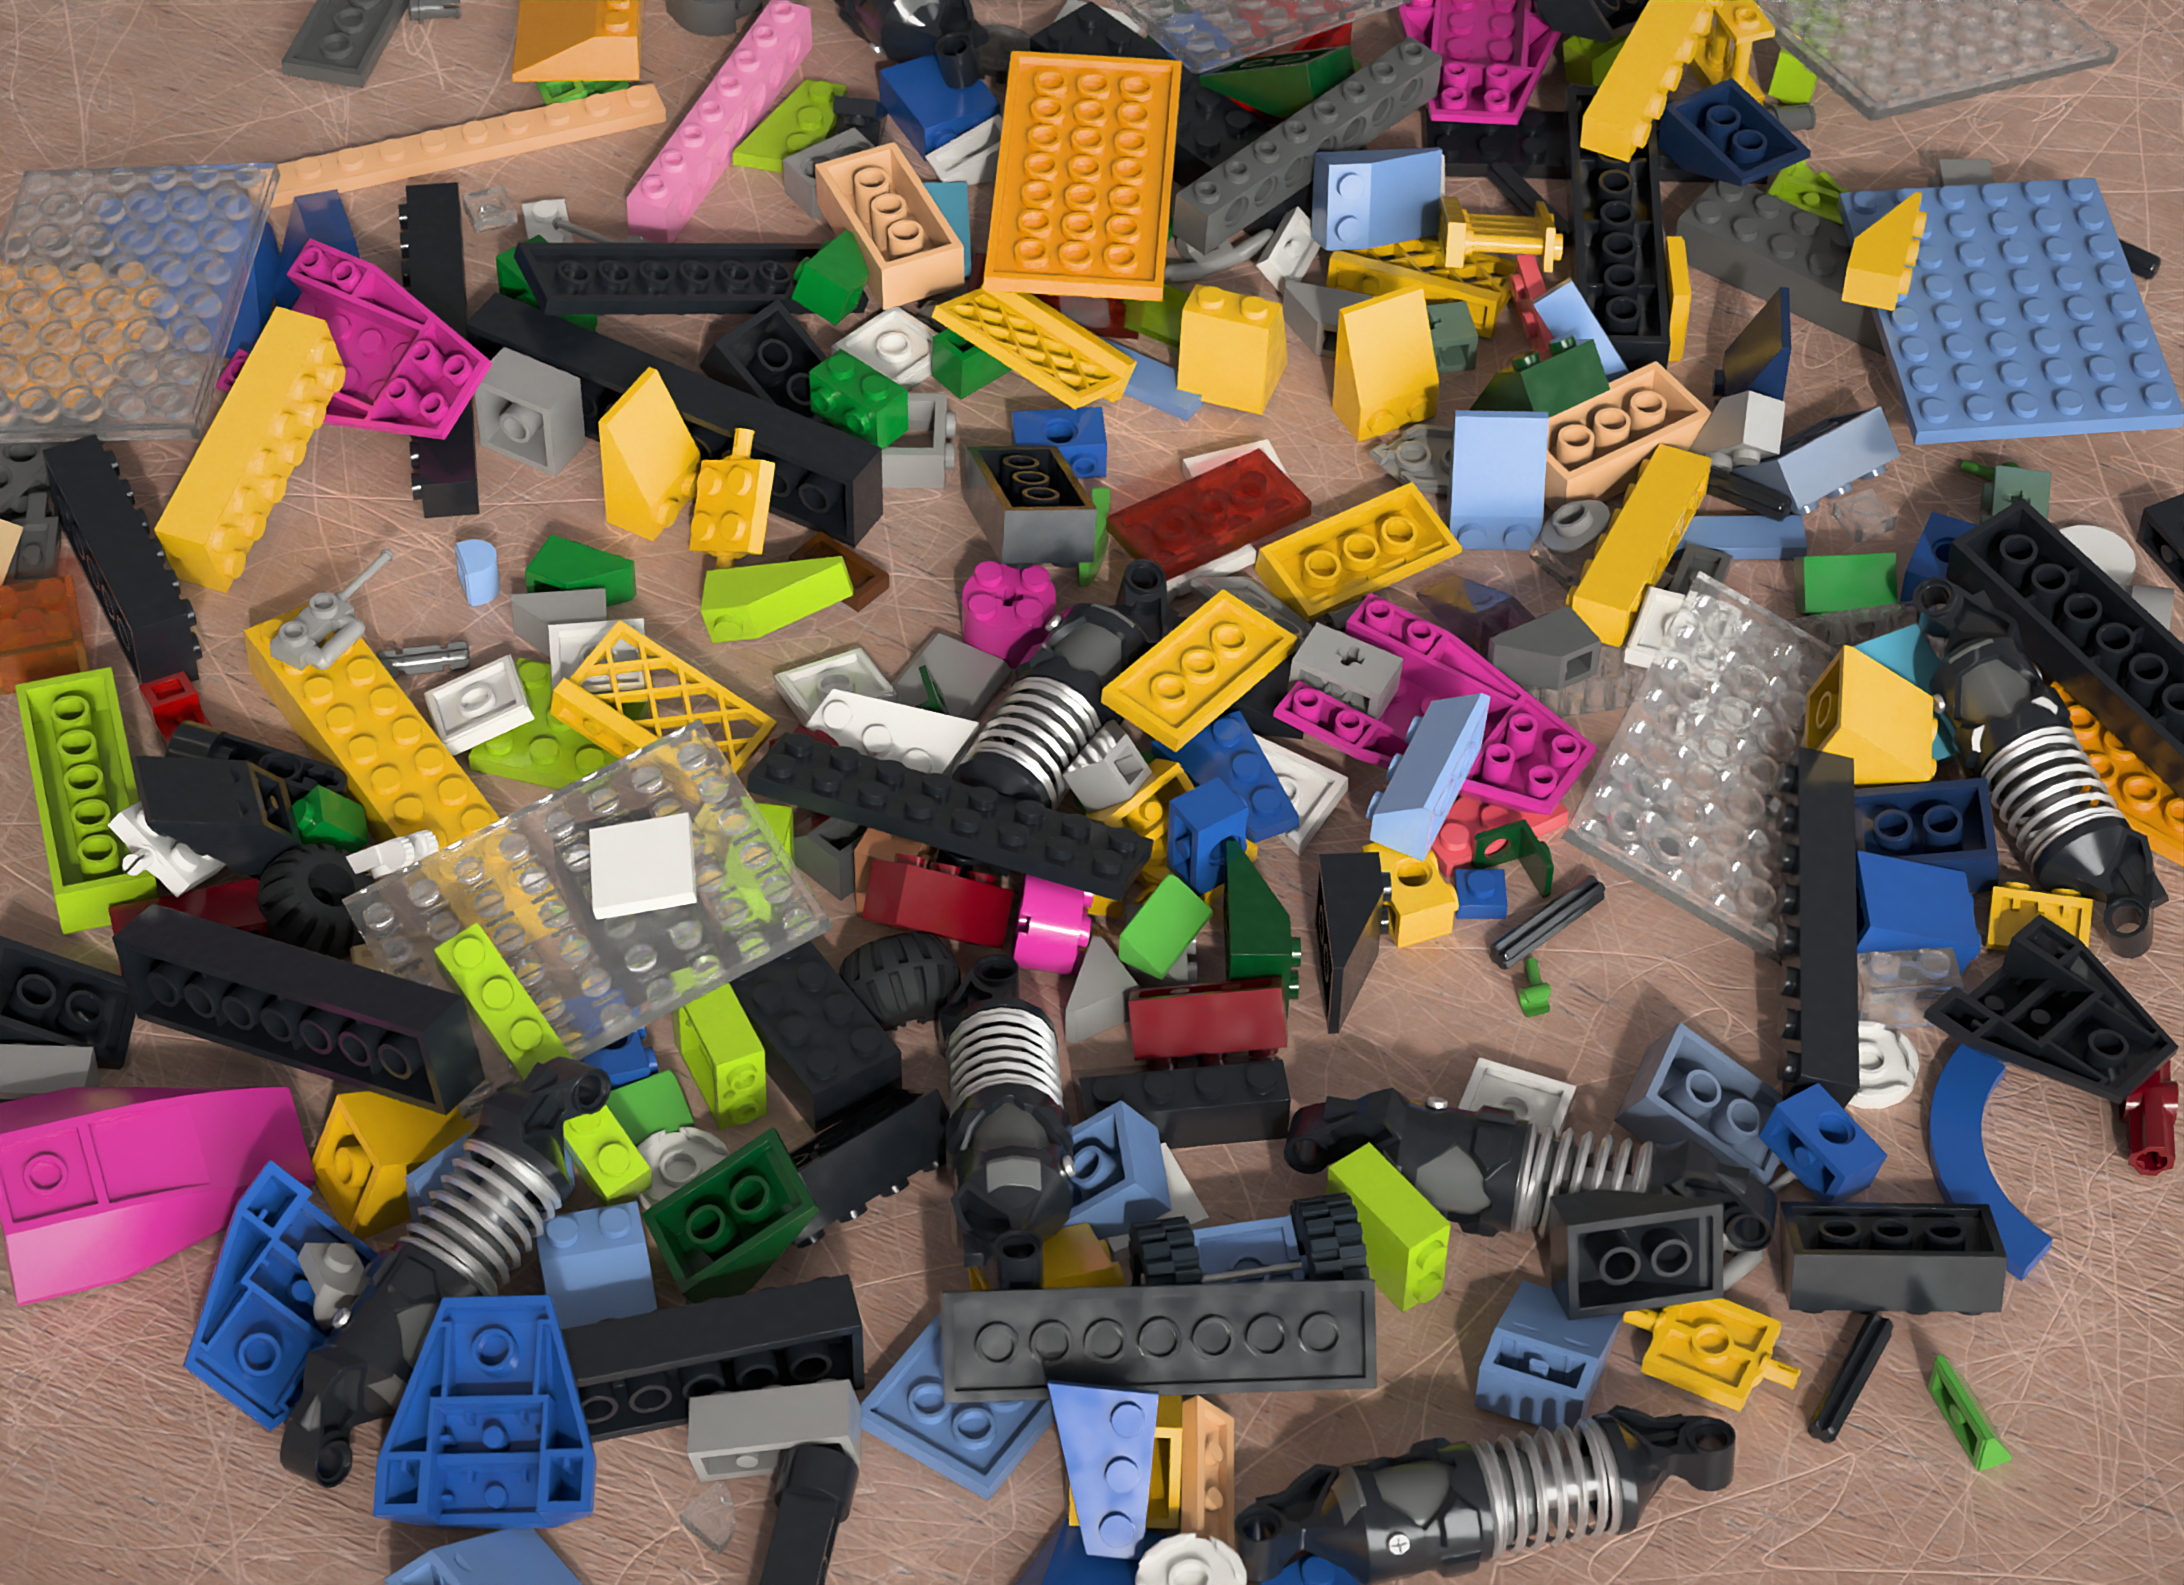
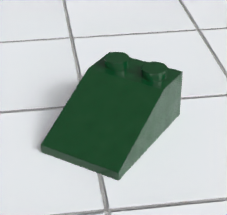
(1282, 81)
(1547, 380)
(1256, 927)
(732, 1220)

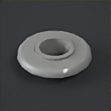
(1575, 525)

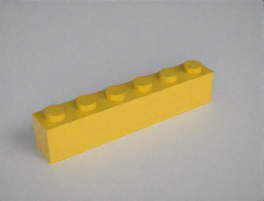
(1643, 75)
(1639, 542)

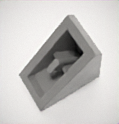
(1099, 994)

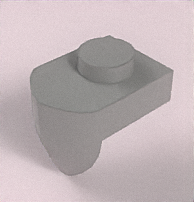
(334, 1277)

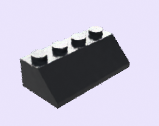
(1591, 18)
(1195, 1099)
(871, 1155)
(1891, 1257)

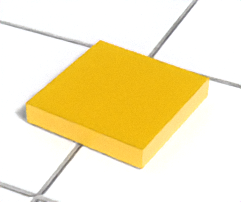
(1678, 294)

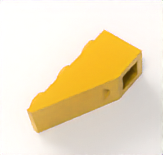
(1880, 257)

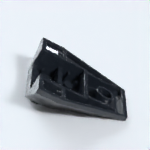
(2058, 1017)

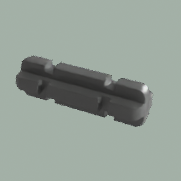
(425, 658)

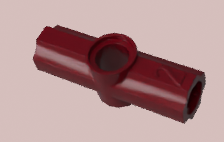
(2150, 1123)

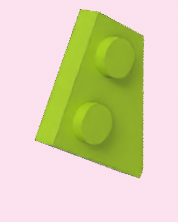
(1809, 191)

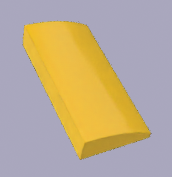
(1356, 552)

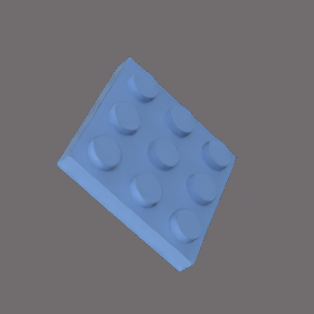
(961, 1440)

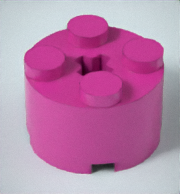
(1007, 610)
(1051, 926)

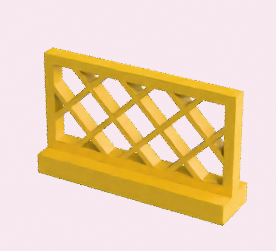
(1367, 274)
(1031, 333)
(620, 735)

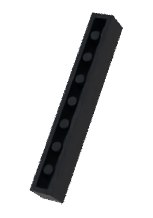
(1817, 925)

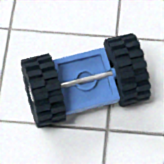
(1312, 1243)

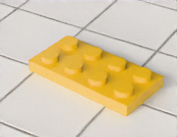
(1198, 670)

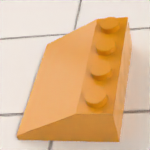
(578, 40)

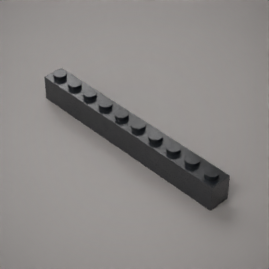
(438, 281)

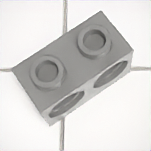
(800, 167)

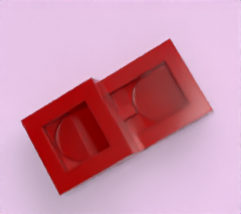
(170, 703)

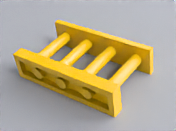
(1714, 58)
(1466, 233)

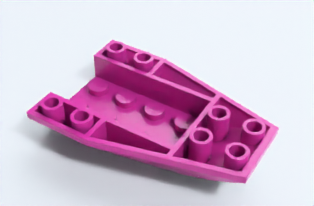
(1488, 55)
(399, 358)
(1526, 749)
(131, 1176)

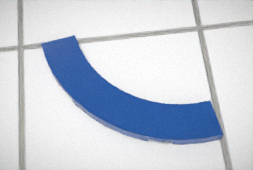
(1960, 1159)

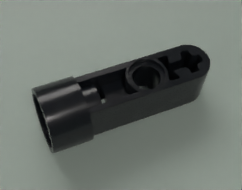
(300, 773)
(812, 1501)

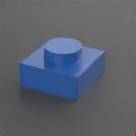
(1481, 893)

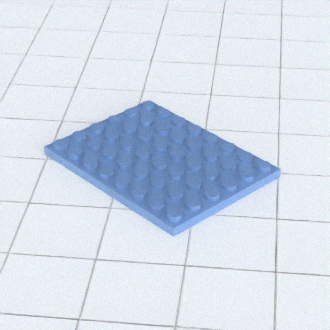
(2018, 316)

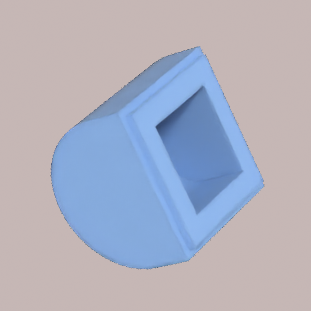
(477, 571)

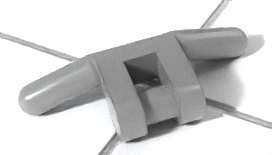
(1218, 259)

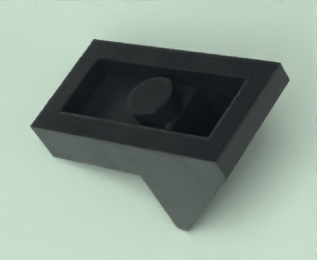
(864, 114)

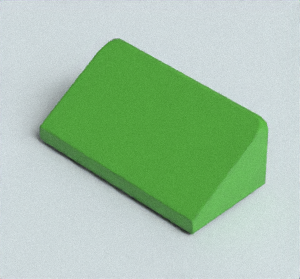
(1163, 928)
(650, 1107)
(1966, 1416)

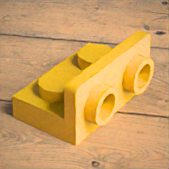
(2016, 905)

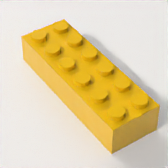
(251, 450)

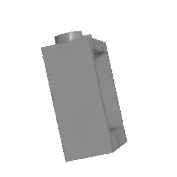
(922, 466)

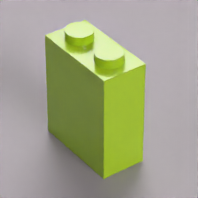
(1400, 1228)

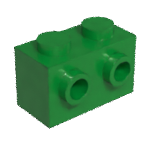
(858, 399)
(1844, 582)

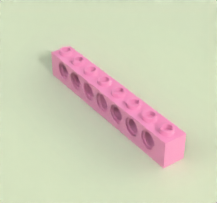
(719, 122)

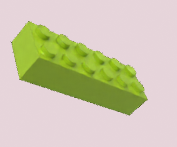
(80, 786)

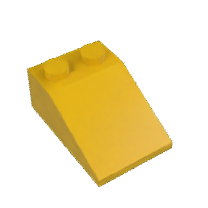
(1385, 364)
(647, 459)

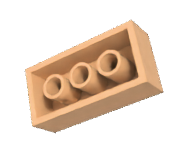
(894, 223)
(1602, 442)

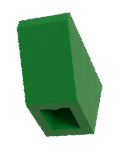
(832, 279)
(962, 365)
(574, 566)
(331, 820)

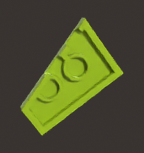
(792, 127)

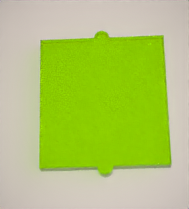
(1158, 318)

